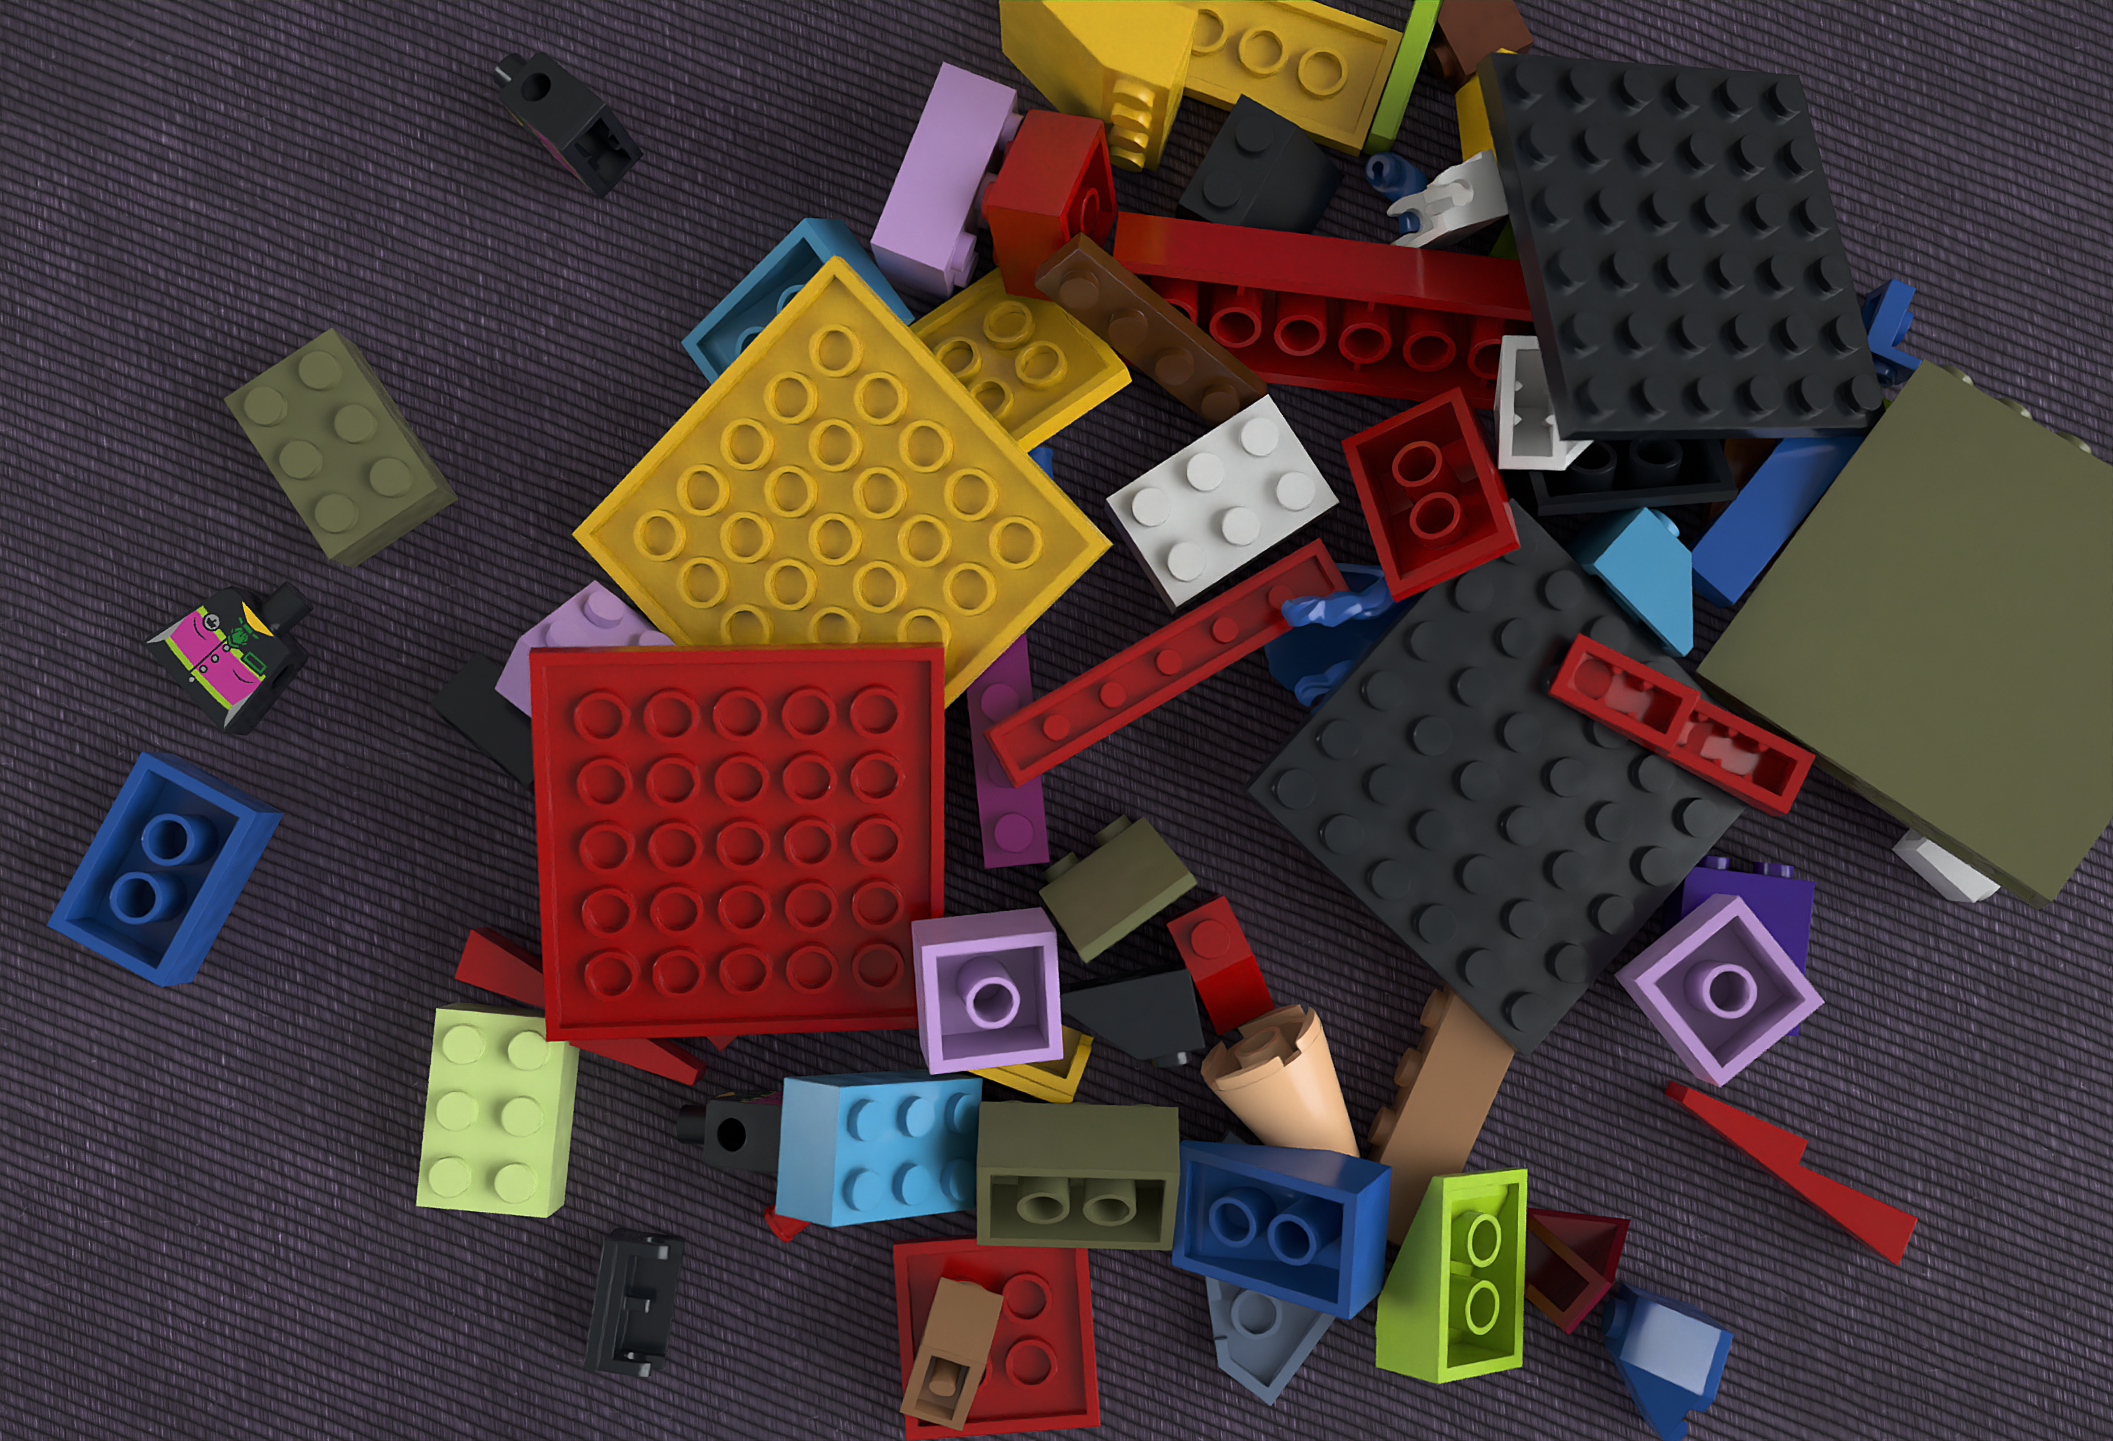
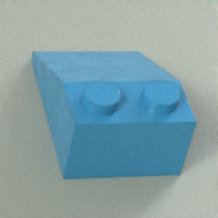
(773, 284)

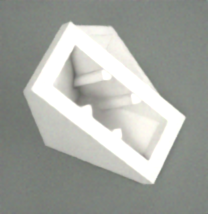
(1524, 412)

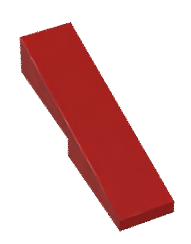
(1681, 726)
(510, 970)
(1778, 1152)

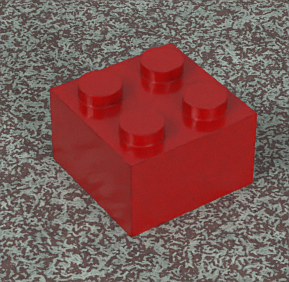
(1046, 193)

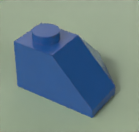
(1665, 1355)

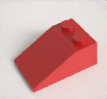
(1431, 493)

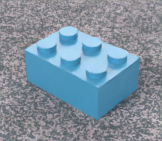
(877, 1146)

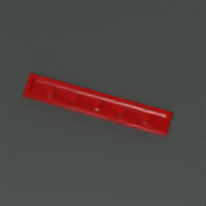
(1159, 666)

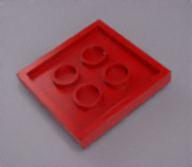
(1043, 1343)

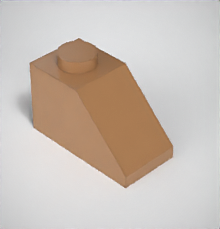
(952, 1353)

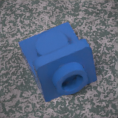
(1886, 325)

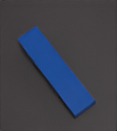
(1765, 513)

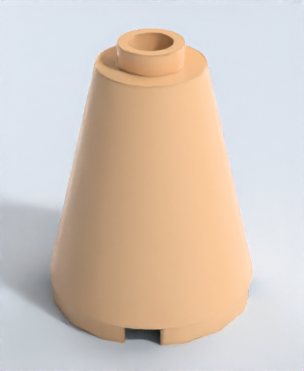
(1283, 1082)

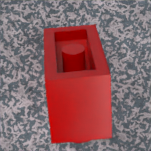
(1219, 963)

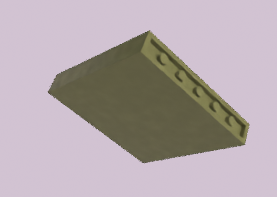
(1948, 633)

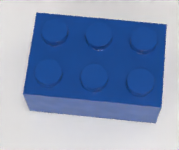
(165, 869)

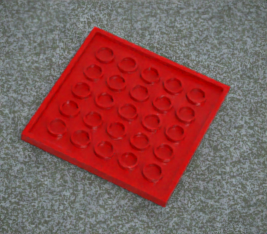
(736, 835)

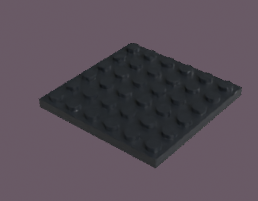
(1678, 251)
(1479, 808)

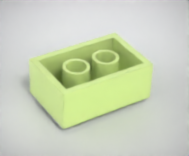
(497, 1113)

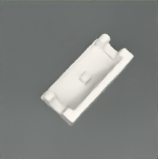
(1455, 204)

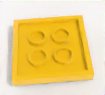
(1022, 358)

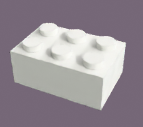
(1220, 504)

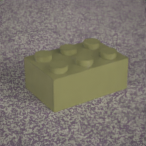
(340, 449)
(1077, 1175)

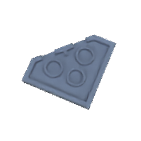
(1258, 1335)

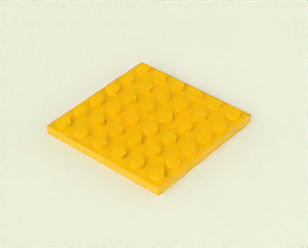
(842, 499)

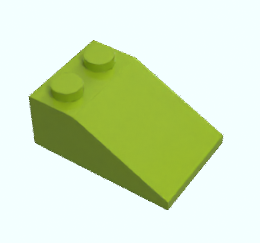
(1458, 1281)

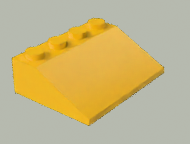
(1106, 64)

